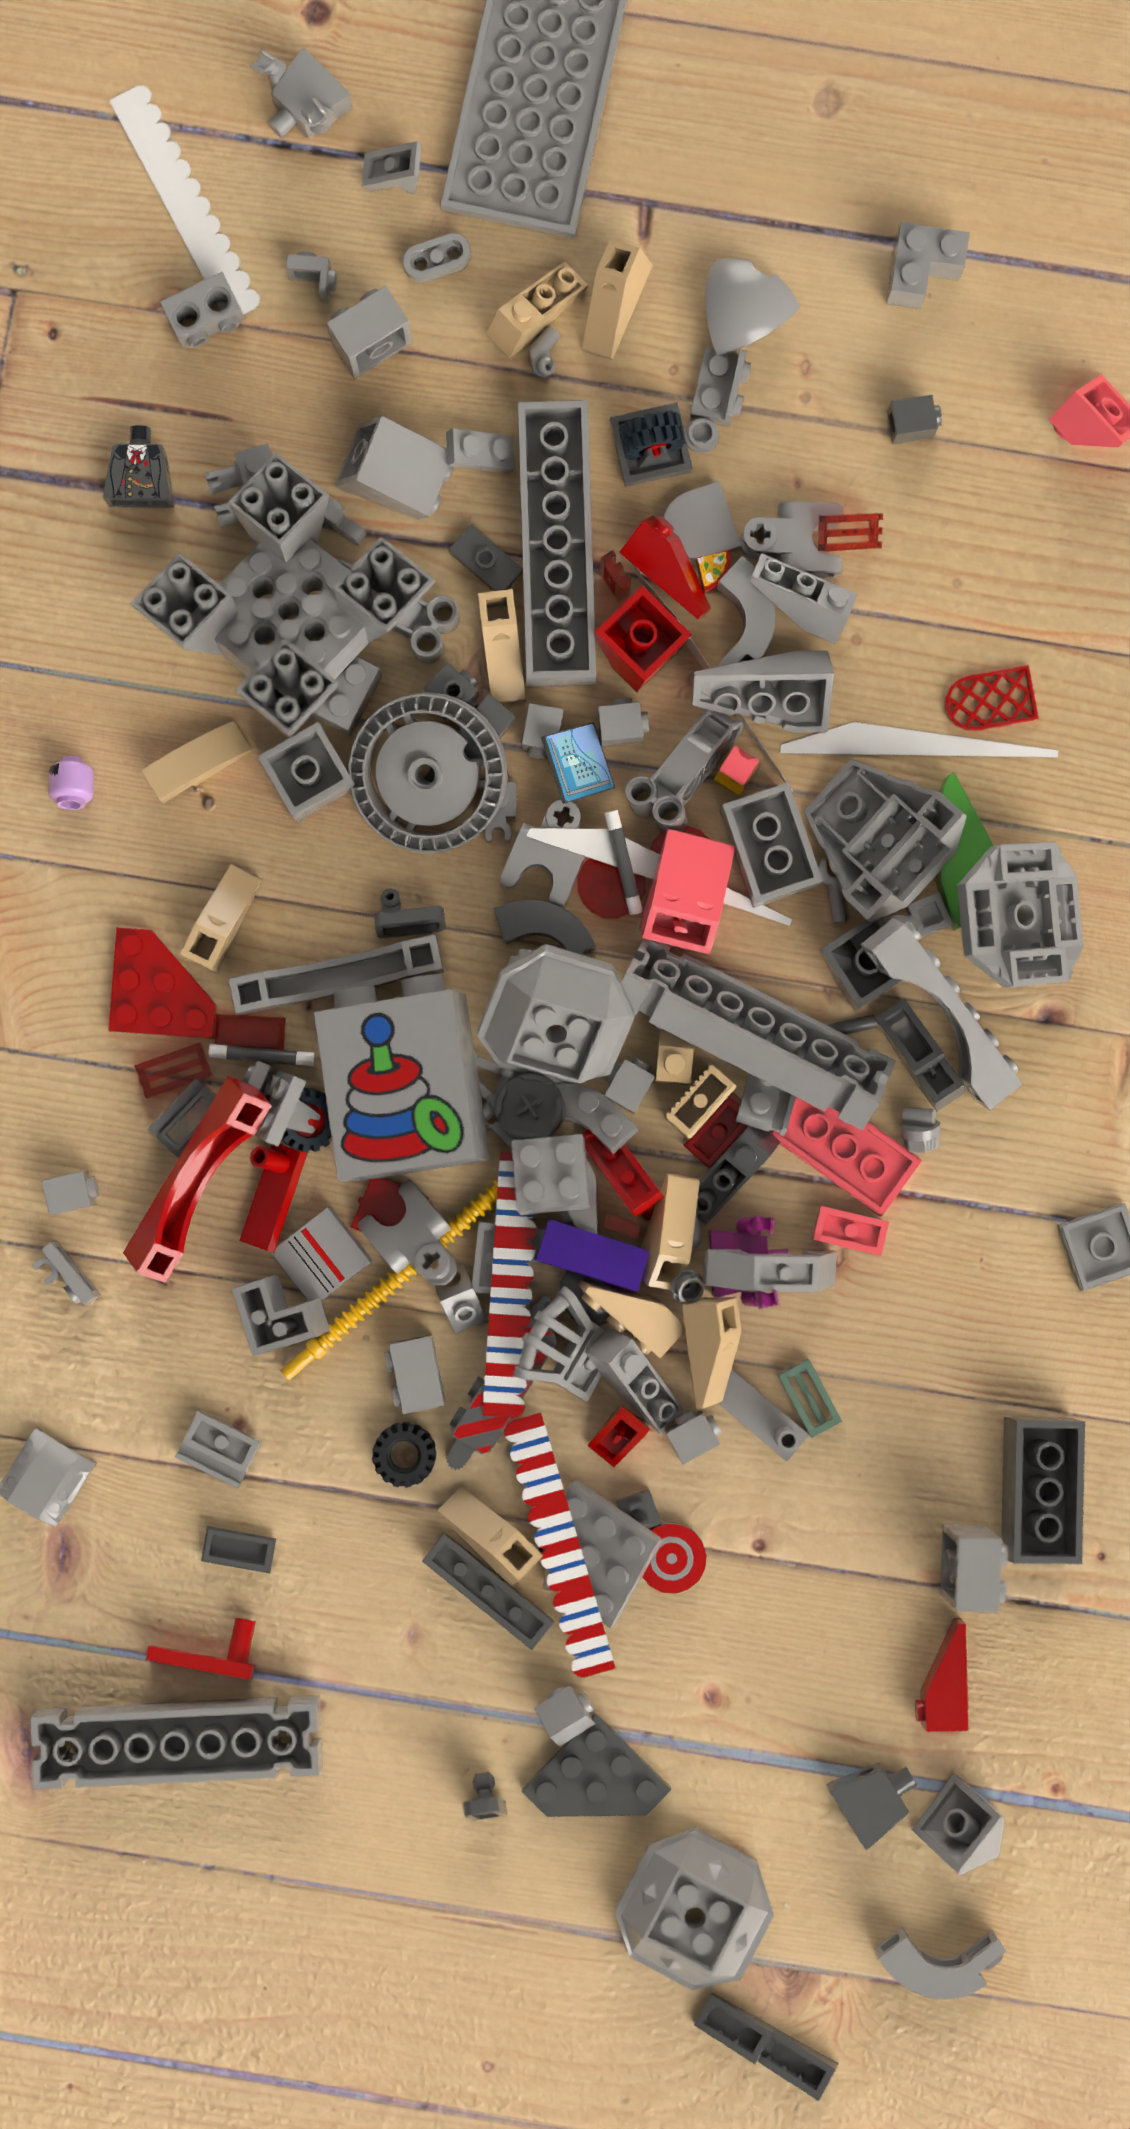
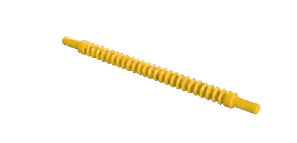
(317, 1346)

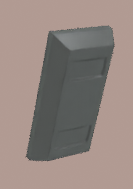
(238, 1549)

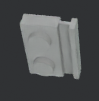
(765, 1106)
(218, 1449)

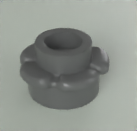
(692, 1291)

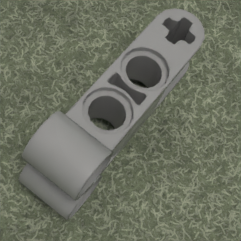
(421, 624)
(684, 770)

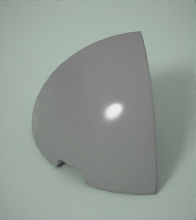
(744, 304)

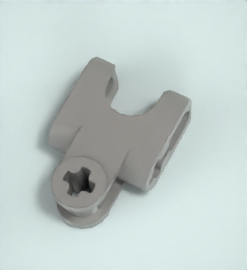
(791, 539)
(559, 862)
(414, 1238)

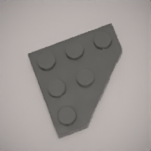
(596, 1778)

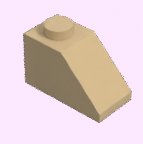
(673, 1059)

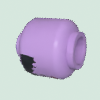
(71, 783)

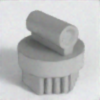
(920, 1129)

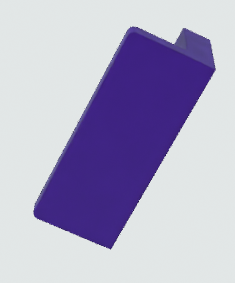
(592, 1255)

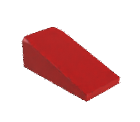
(717, 1132)

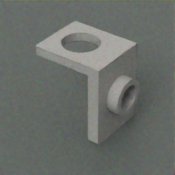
(461, 1302)

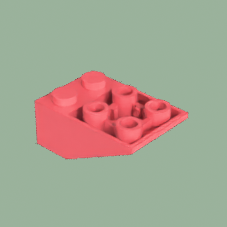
(687, 891)

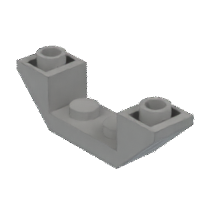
(764, 1272)

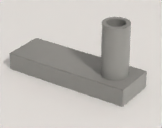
(762, 1417)

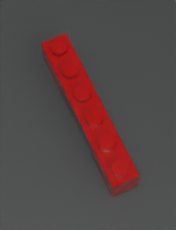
(163, 1230)

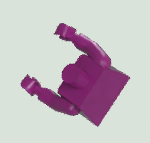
(752, 1242)

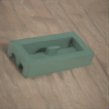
(823, 1424)

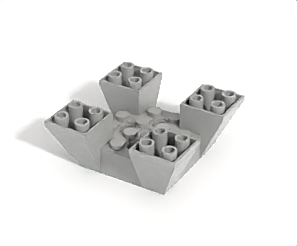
(354, 606)

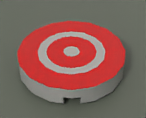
(678, 1559)

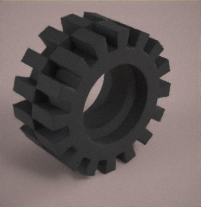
(404, 1476)

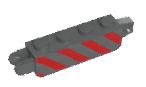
(481, 1432)

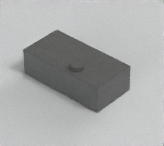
(1043, 1490)

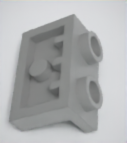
(718, 386)

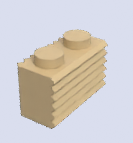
(700, 1101)

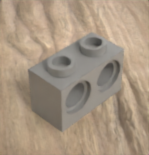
(199, 302)

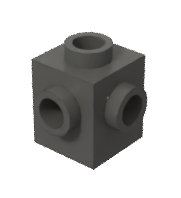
(450, 681)

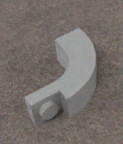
(756, 613)
(939, 1976)

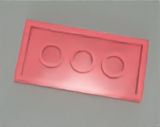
(858, 1161)

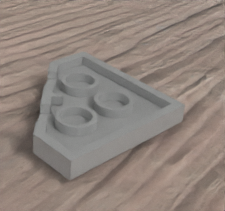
(613, 1549)

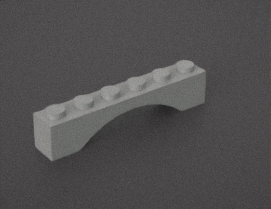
(319, 980)
(981, 1066)

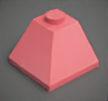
(1094, 416)

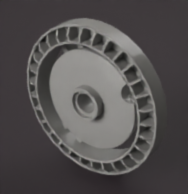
(401, 778)

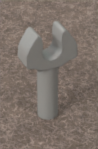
(835, 894)

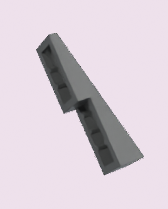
(766, 2045)

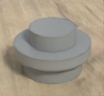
(701, 435)

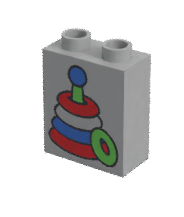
(401, 1081)

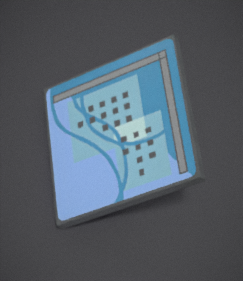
(578, 762)

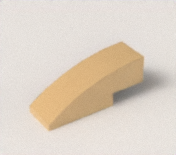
(196, 761)

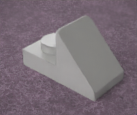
(392, 167)

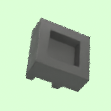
(641, 1508)

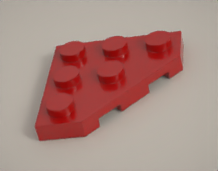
(155, 991)

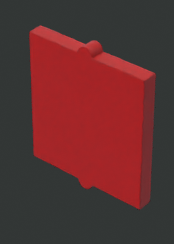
(381, 1202)

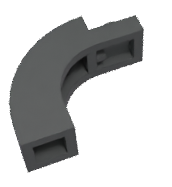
(544, 919)

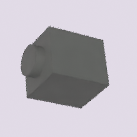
(913, 419)

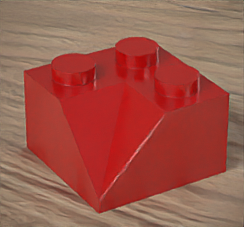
(641, 638)

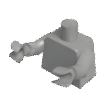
(303, 94)

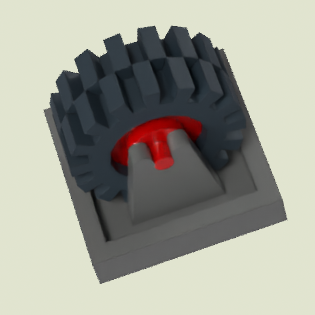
(651, 444)

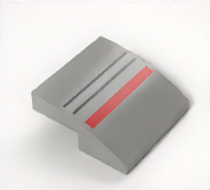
(321, 1255)

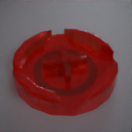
(602, 889)

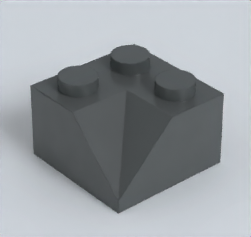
(853, 968)

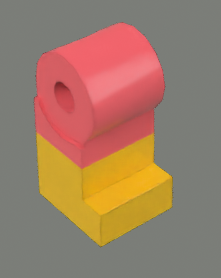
(736, 771)

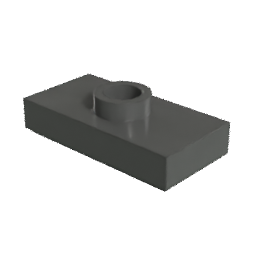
(485, 560)

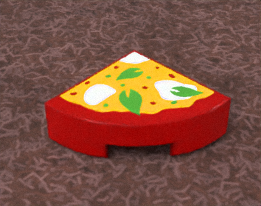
(713, 568)

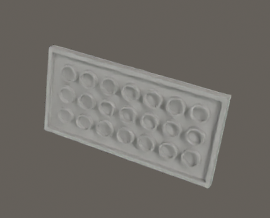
(533, 112)

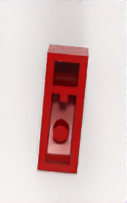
(664, 560)
(945, 1688)

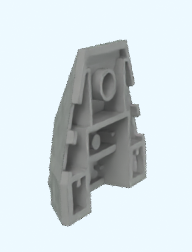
(883, 836)

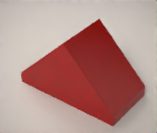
(618, 1435)

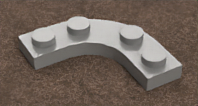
(594, 1113)

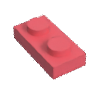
(850, 1230)

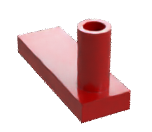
(625, 1176)
(273, 1194)
(235, 1664)

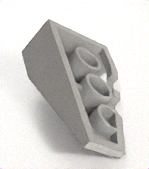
(777, 689)

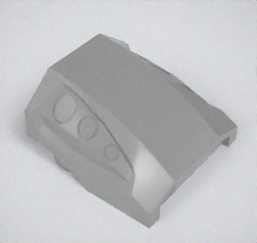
(45, 1478)

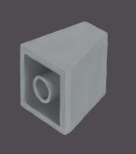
(395, 468)

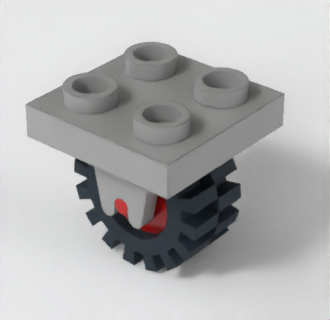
(296, 1114)

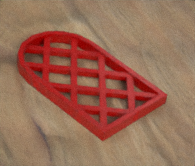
(982, 701)

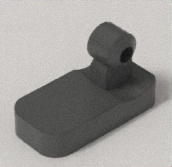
(398, 922)
(486, 1805)

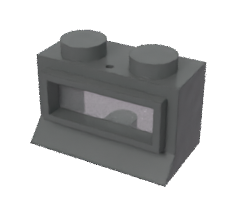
(182, 1117)

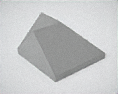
(961, 1826)

